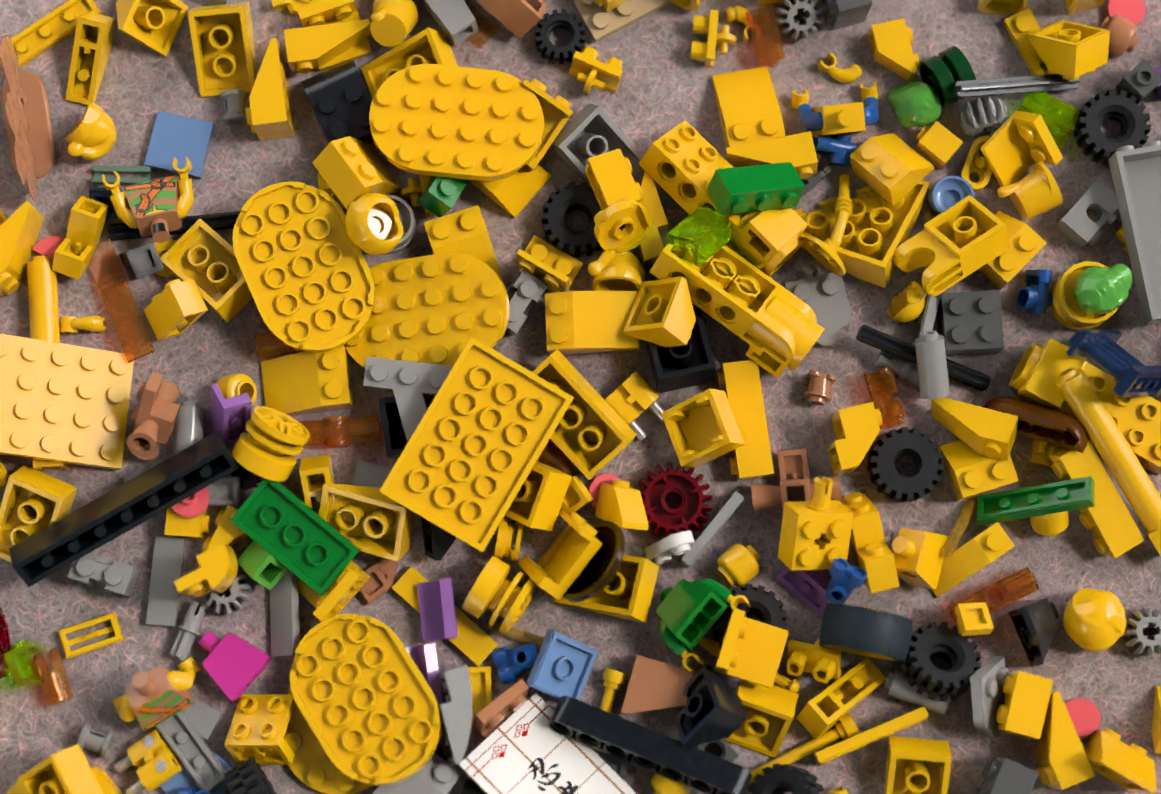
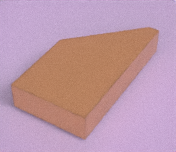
(380, 581)

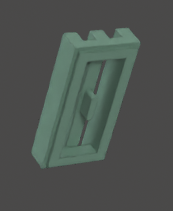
(98, 170)

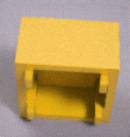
(702, 428)

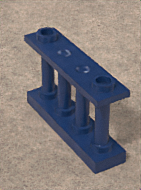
(1131, 375)

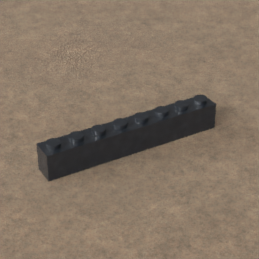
(123, 508)

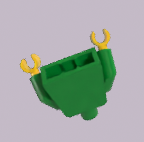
(690, 612)

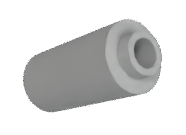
(932, 365)
(188, 426)
(899, 688)

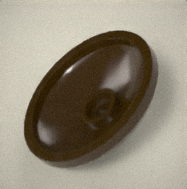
(602, 566)

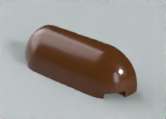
(1043, 422)

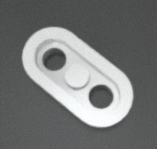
(674, 544)

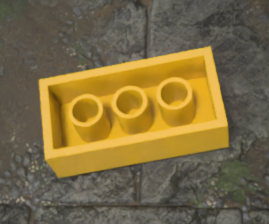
(590, 427)

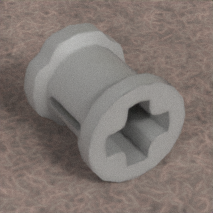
(234, 106)
(96, 740)

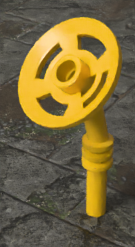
(827, 250)

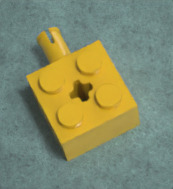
(815, 530)

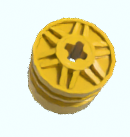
(270, 444)
(499, 595)

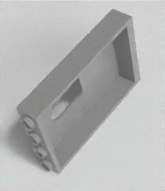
(1138, 194)

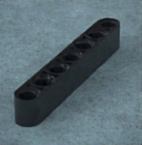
(647, 748)

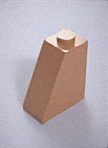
(655, 686)

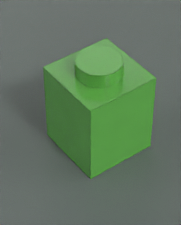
(261, 565)

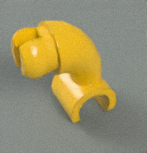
(738, 14)
(845, 75)
(89, 323)

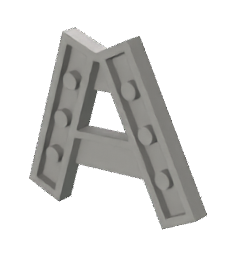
(409, 383)

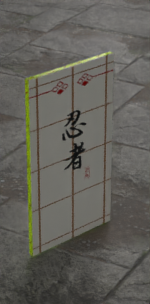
(534, 759)

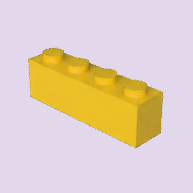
(745, 396)
(1109, 519)

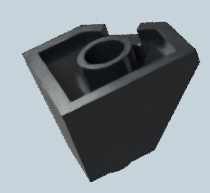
(1035, 628)
(710, 711)

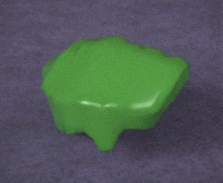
(915, 104)
(1103, 288)

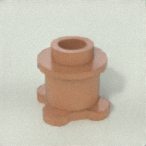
(819, 387)

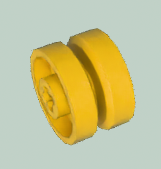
(1064, 301)

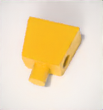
(917, 557)

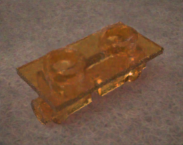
(765, 36)
(880, 387)

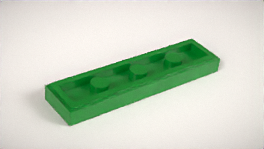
(1035, 500)

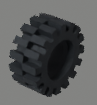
(555, 21)

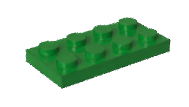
(295, 535)

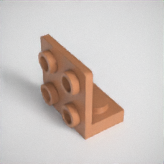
(500, 709)

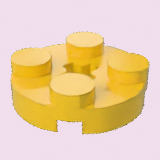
(625, 212)

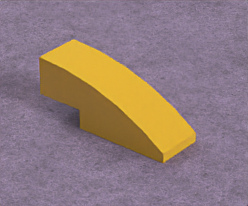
(652, 244)

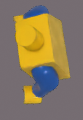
(839, 117)

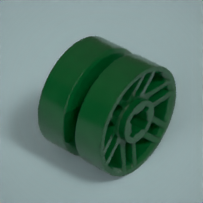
(943, 71)

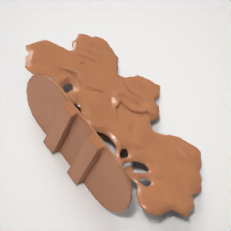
(26, 120)

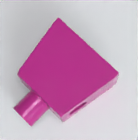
(233, 662)

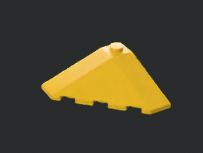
(870, 232)

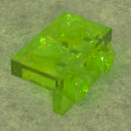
(1057, 115)
(701, 232)
(20, 663)

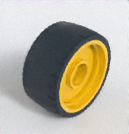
(866, 632)

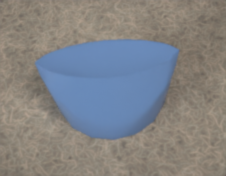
(948, 192)

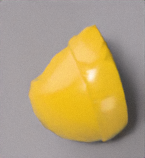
(92, 135)
(617, 272)

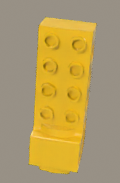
(684, 168)
(748, 304)
(1135, 416)

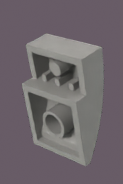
(455, 713)

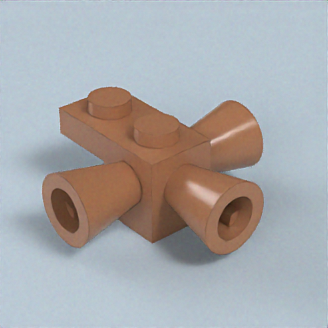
(153, 416)
(794, 482)

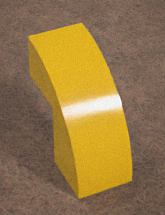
(82, 237)

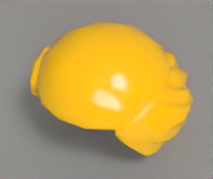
(908, 303)

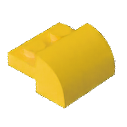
(217, 570)

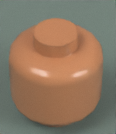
(1122, 34)

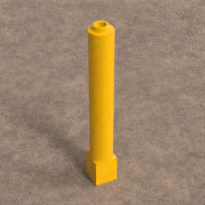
(43, 319)
(1113, 450)

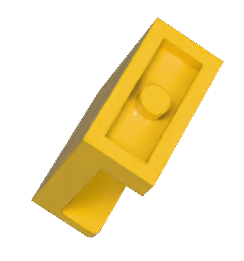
(555, 114)
(565, 556)

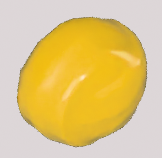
(374, 223)
(1094, 619)

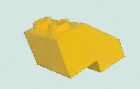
(854, 432)

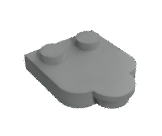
(829, 302)
(988, 694)

